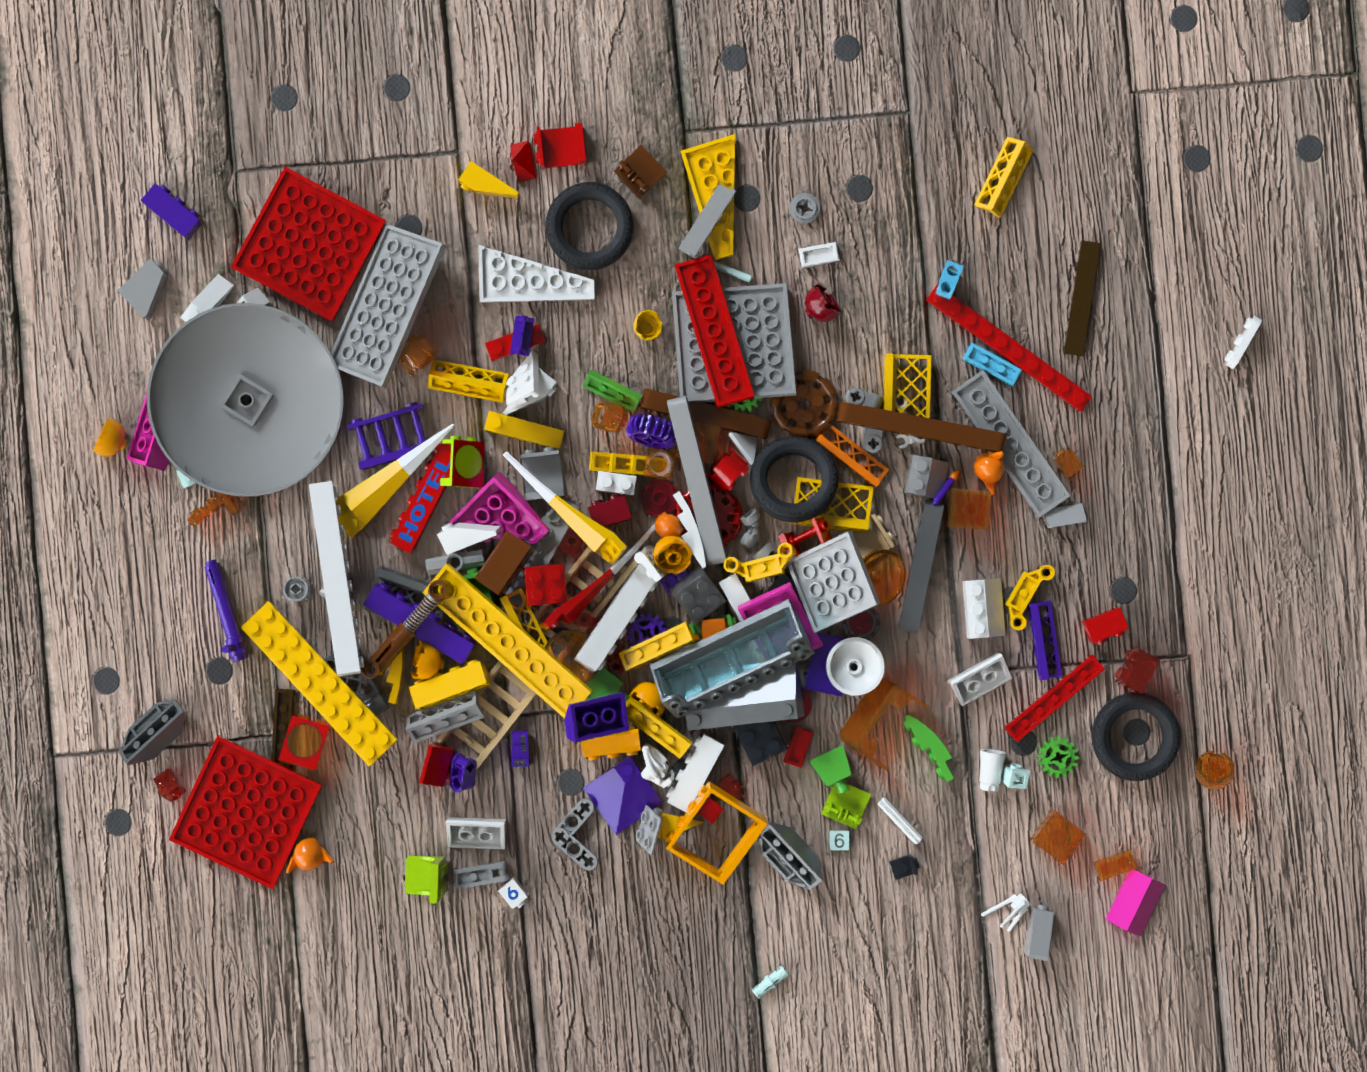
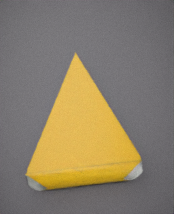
(669, 823)

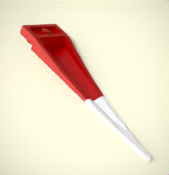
(569, 610)

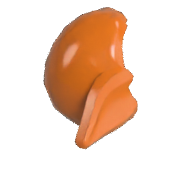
(990, 469)
(308, 855)

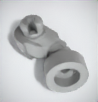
(751, 519)

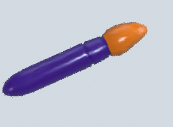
(946, 487)

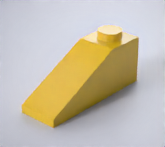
(482, 182)

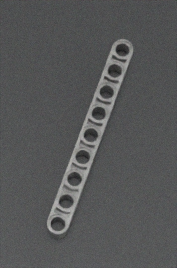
(697, 480)

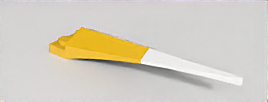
(368, 498)
(591, 532)

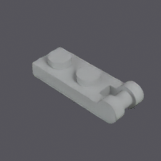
(480, 875)

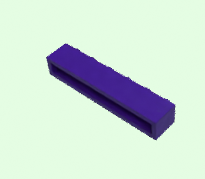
(432, 631)

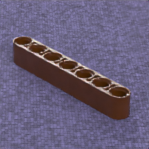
(710, 414)

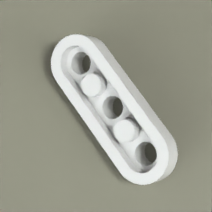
(1242, 341)

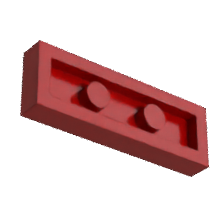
(501, 346)

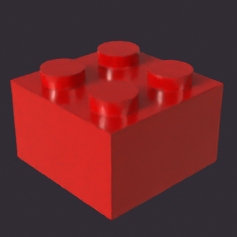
(544, 584)

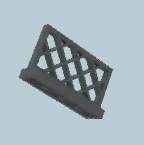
(402, 580)

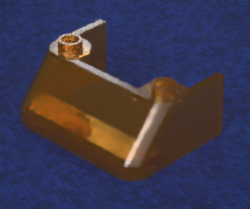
(867, 714)

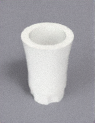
(991, 768)

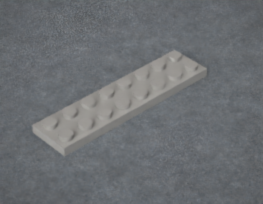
(1021, 456)

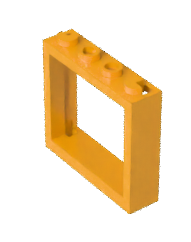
(737, 854)

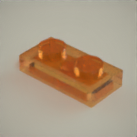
(1114, 865)

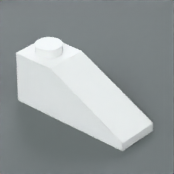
(209, 298)
(547, 387)
(464, 534)

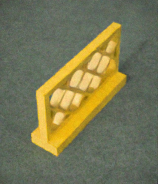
(890, 387)
(836, 522)

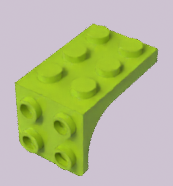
(426, 876)

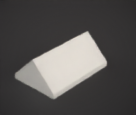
(980, 679)
(476, 833)

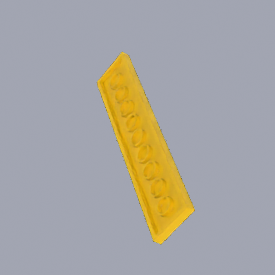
(510, 643)
(319, 683)

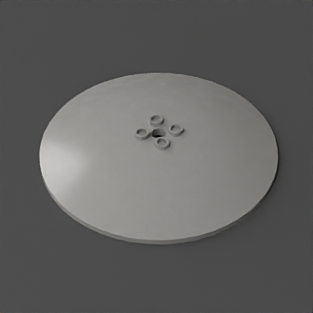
(199, 390)

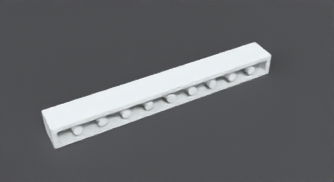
(335, 578)

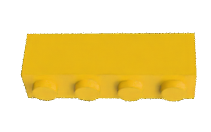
(449, 685)

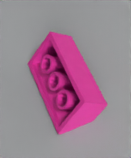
(144, 445)

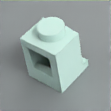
(1015, 773)

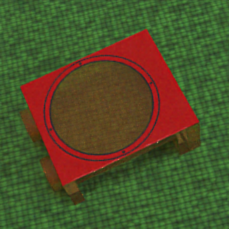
(304, 742)

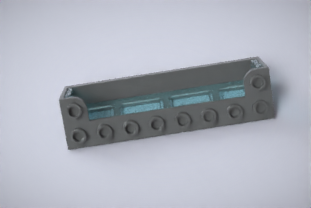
(731, 659)

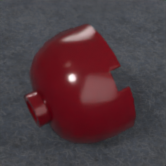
(820, 304)

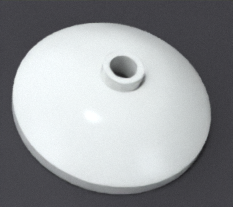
(868, 661)

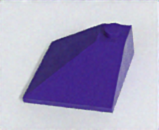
(622, 794)

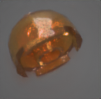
(1214, 770)

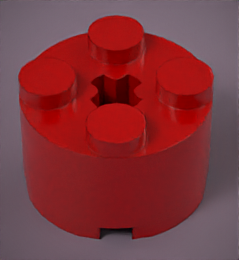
(727, 469)

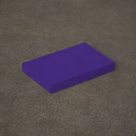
(817, 675)

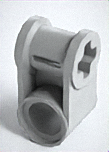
(865, 398)
(869, 435)

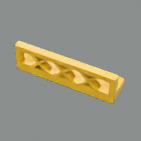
(1007, 177)
(467, 384)
(509, 607)
(658, 647)
(657, 728)

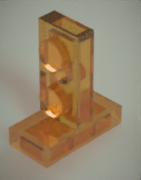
(212, 505)

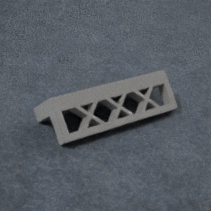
(707, 220)
(444, 718)

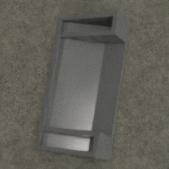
(767, 700)

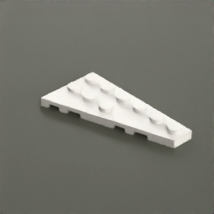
(522, 280)

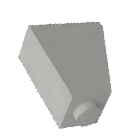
(145, 287)
(1039, 933)

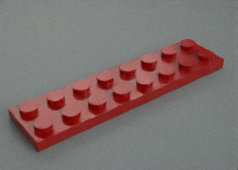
(714, 331)

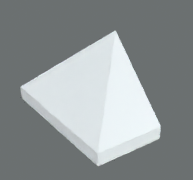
(745, 445)

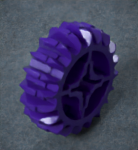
(651, 431)

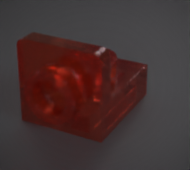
(168, 785)

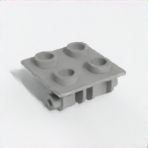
(649, 828)

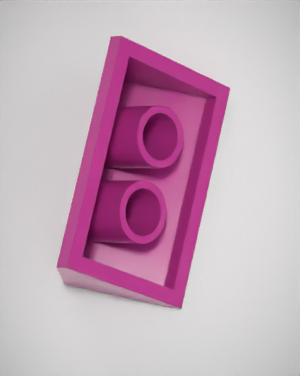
(1135, 902)

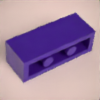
(172, 210)

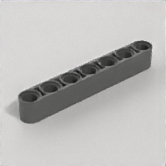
(920, 567)

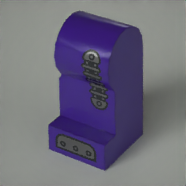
(520, 749)

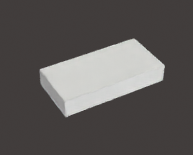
(819, 255)

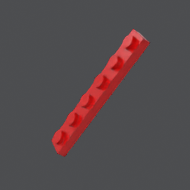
(1054, 698)

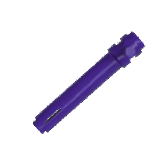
(234, 639)

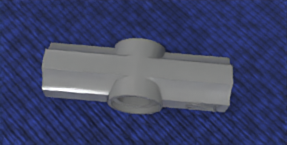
(467, 561)

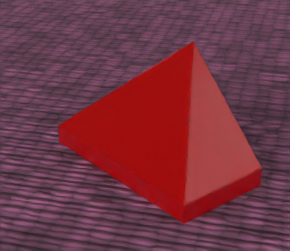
(523, 161)

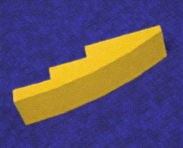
(624, 463)
(395, 676)

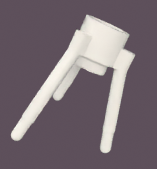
(1019, 905)

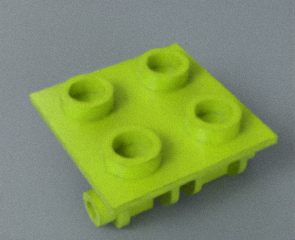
(846, 807)

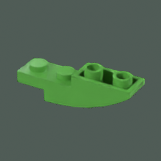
(927, 739)

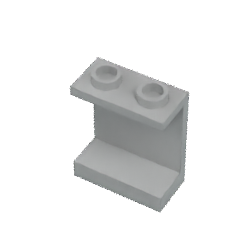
(546, 468)

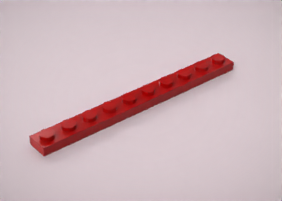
(1010, 350)

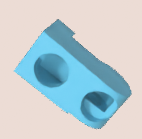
(948, 279)

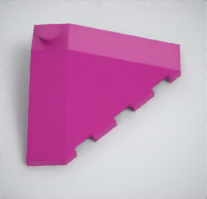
(503, 506)

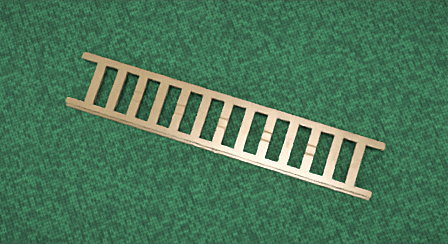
(499, 667)

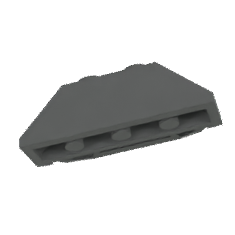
(153, 732)
(790, 855)

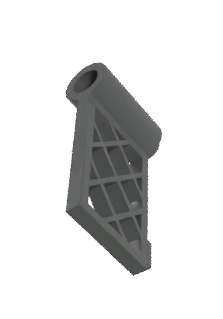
(375, 700)

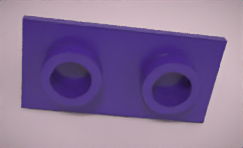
(522, 335)

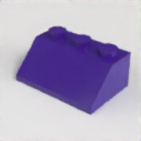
(596, 717)

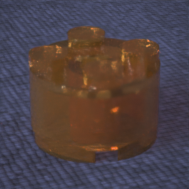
(417, 354)

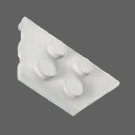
(523, 382)

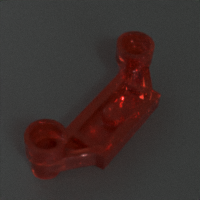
(590, 623)

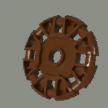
(811, 414)

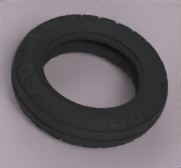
(578, 193)
(794, 511)
(1170, 736)

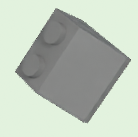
(925, 476)

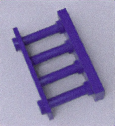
(387, 455)

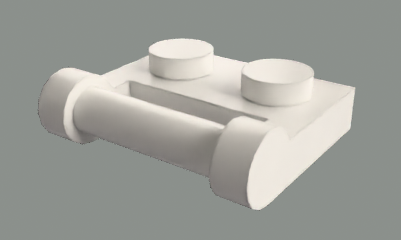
(642, 557)

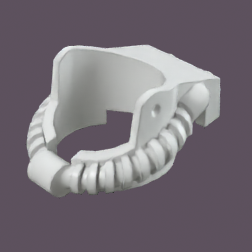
(656, 767)

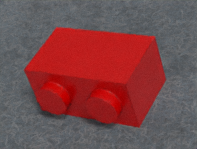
(1105, 625)

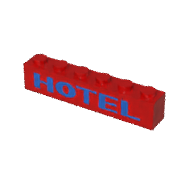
(424, 501)

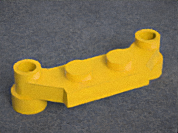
(762, 567)
(1023, 593)

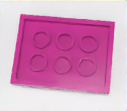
(775, 597)

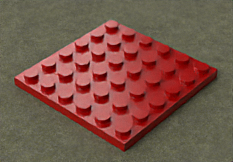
(308, 244)
(245, 812)

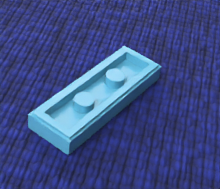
(992, 364)

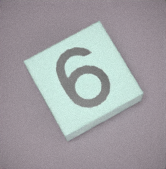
(839, 839)

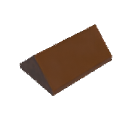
(505, 563)

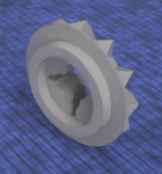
(799, 200)

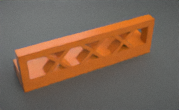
(848, 461)

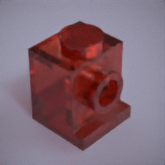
(570, 549)
(730, 786)

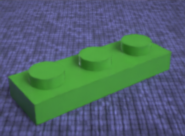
(612, 390)

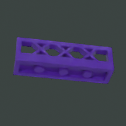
(1038, 642)

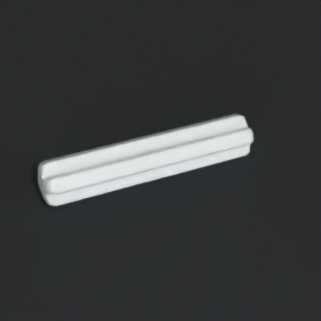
(900, 821)

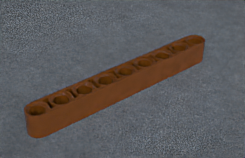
(921, 427)

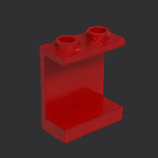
(560, 147)

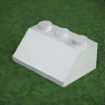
(983, 608)

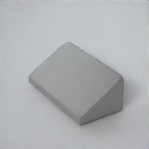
(1065, 515)

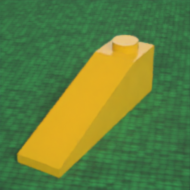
(524, 430)

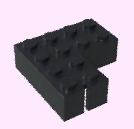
(761, 740)

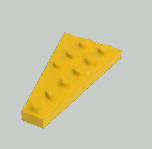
(706, 168)

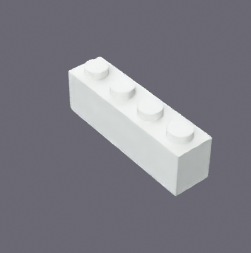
(695, 773)

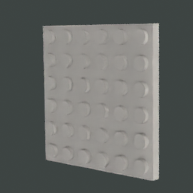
(763, 336)

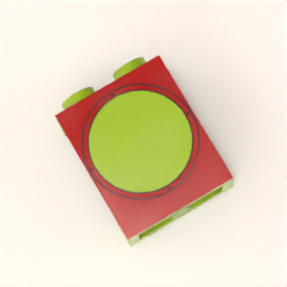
(465, 463)

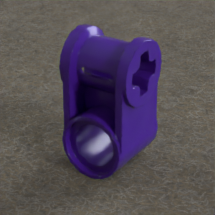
(462, 774)

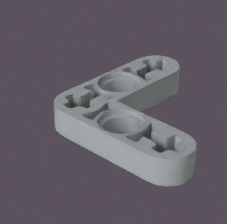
(569, 831)

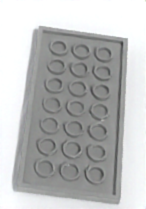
(386, 304)

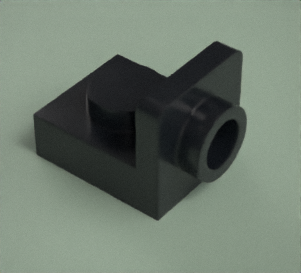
(904, 866)

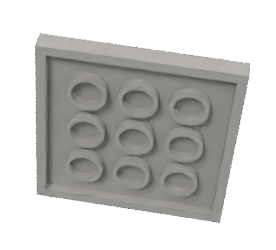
(833, 582)

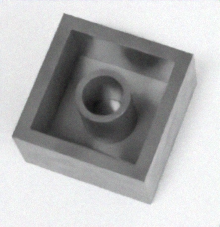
(697, 595)

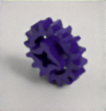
(635, 626)

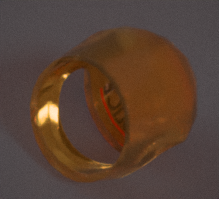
(614, 418)

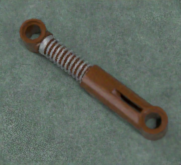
(405, 630)

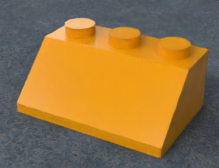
(613, 744)

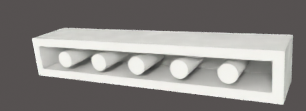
(615, 619)

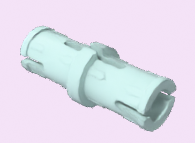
(770, 982)

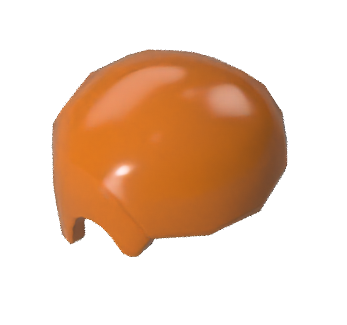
(668, 525)

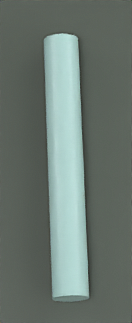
(731, 271)

